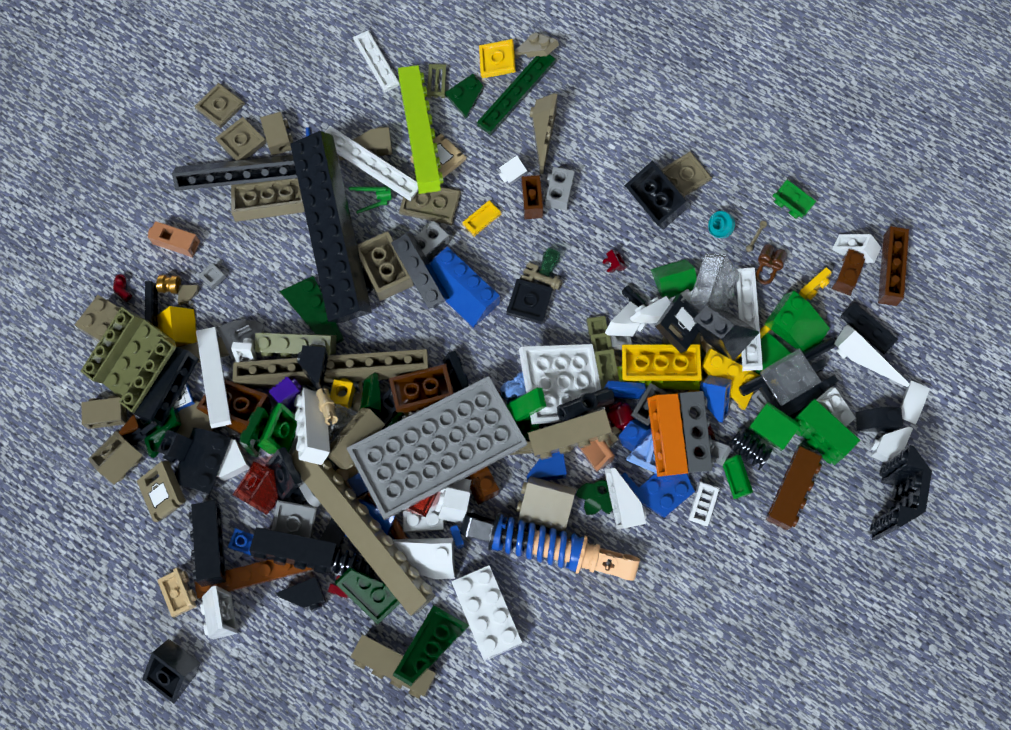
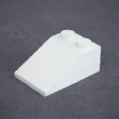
(219, 613)

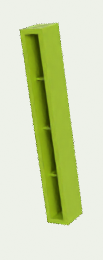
(419, 130)

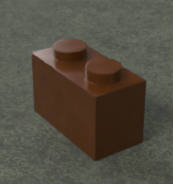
(532, 197)

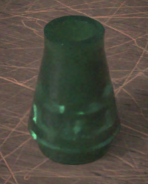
(549, 261)

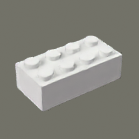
(486, 613)

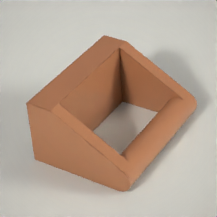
(598, 454)

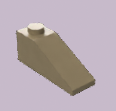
(376, 141)

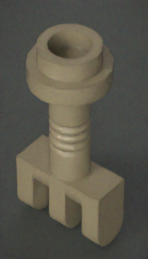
(555, 282)

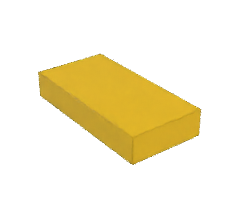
(481, 218)

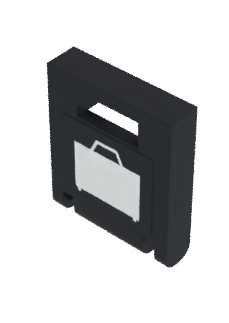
(680, 316)

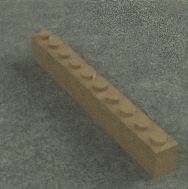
(351, 367)
(365, 534)

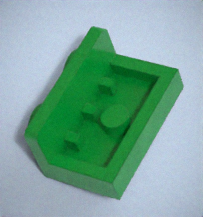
(794, 199)

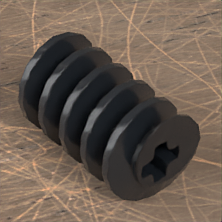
(750, 448)
(344, 562)

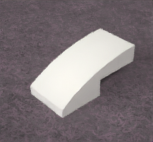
(914, 401)

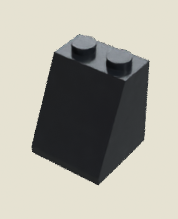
(724, 331)

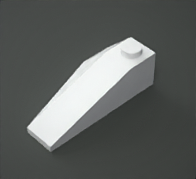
(856, 348)

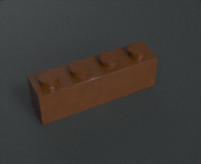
(893, 266)
(793, 488)

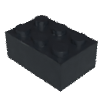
(657, 195)

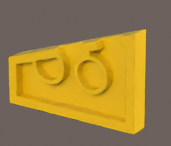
(721, 366)

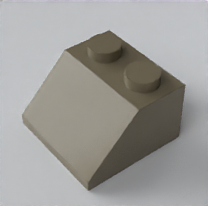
(115, 458)

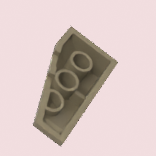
(543, 120)

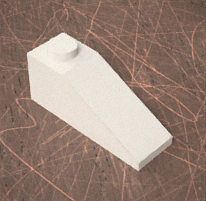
(625, 504)

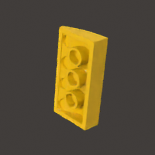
(660, 363)

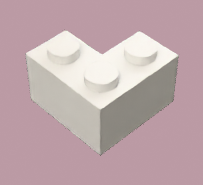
(454, 501)

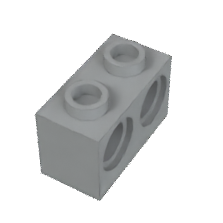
(561, 189)
(432, 245)

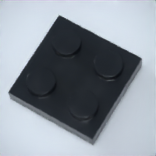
(529, 301)
(285, 473)

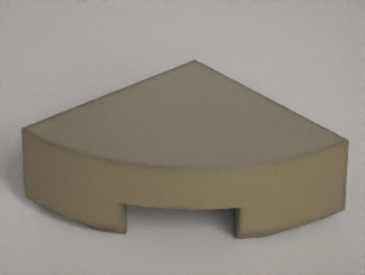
(186, 293)

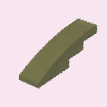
(602, 349)

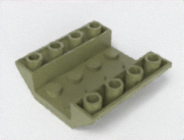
(129, 357)

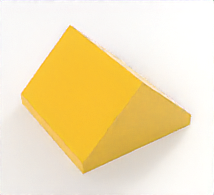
(178, 324)

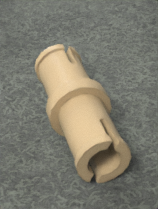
(326, 406)

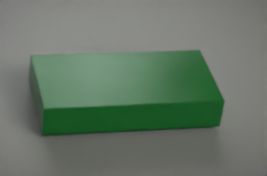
(737, 477)

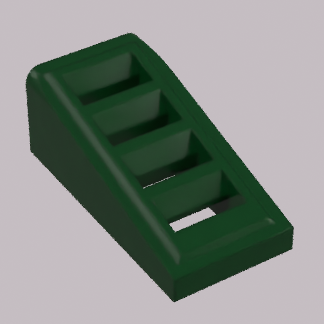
(371, 394)

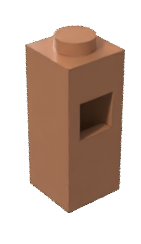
(173, 239)

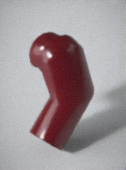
(119, 287)

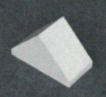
(233, 462)

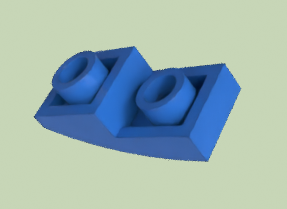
(241, 541)

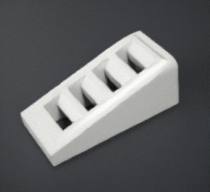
(696, 501)

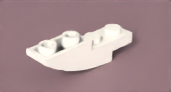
(656, 308)

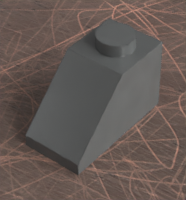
(641, 409)

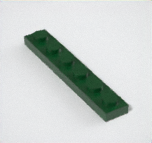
(515, 93)

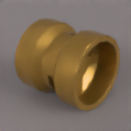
(168, 284)

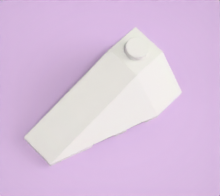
(430, 556)

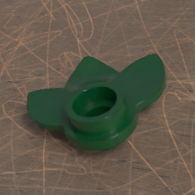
(594, 499)

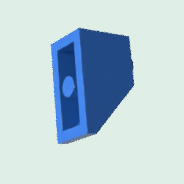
(718, 395)
(634, 434)
(550, 468)

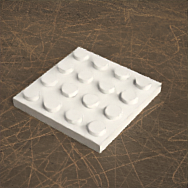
(562, 372)

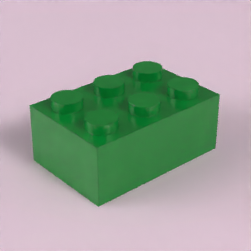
(825, 433)

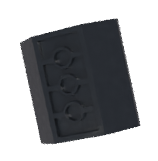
(912, 479)

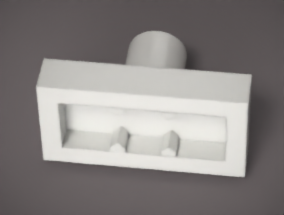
(244, 351)

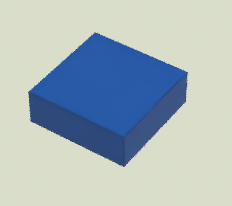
(457, 537)

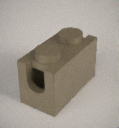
(276, 133)
(103, 413)

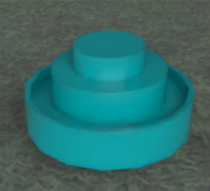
(721, 224)

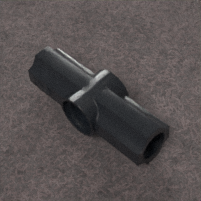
(577, 408)

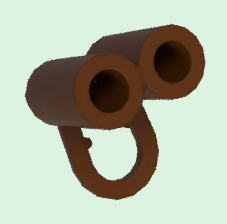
(770, 258)

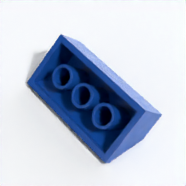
(467, 291)

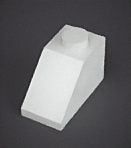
(860, 243)
(622, 324)
(890, 444)

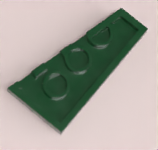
(309, 304)
(431, 641)

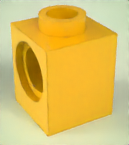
(339, 385)

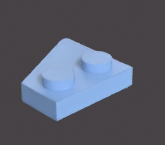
(644, 455)

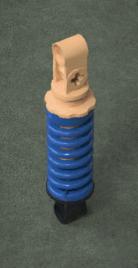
(572, 550)

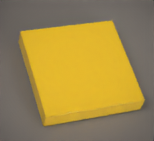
(497, 58)

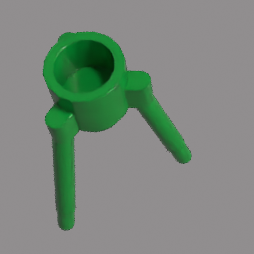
(382, 193)

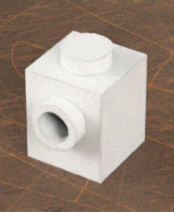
(512, 170)

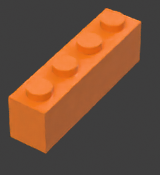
(667, 435)

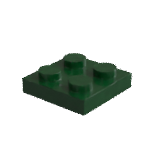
(251, 435)

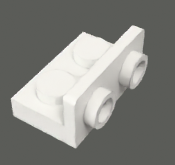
(836, 406)

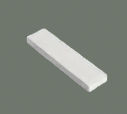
(376, 61)

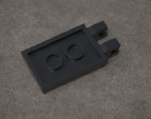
(803, 400)

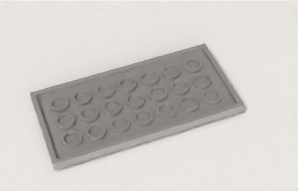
(436, 447)

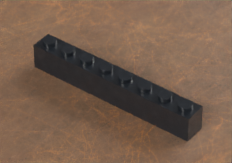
(234, 172)

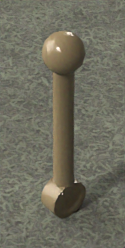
(763, 224)

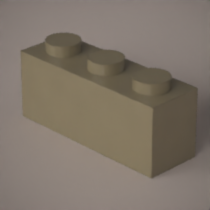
(360, 427)

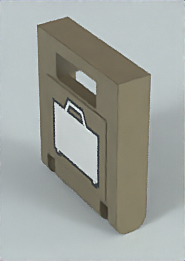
(162, 494)

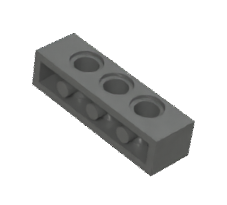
(701, 422)

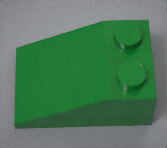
(797, 322)

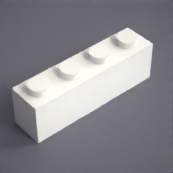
(311, 428)

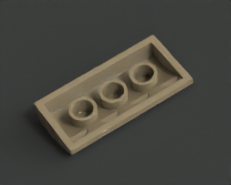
(265, 199)

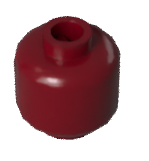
(620, 415)

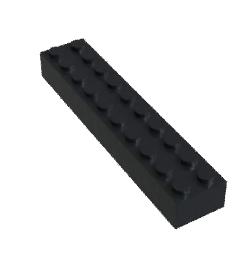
(330, 228)

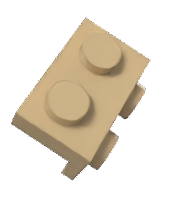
(177, 592)

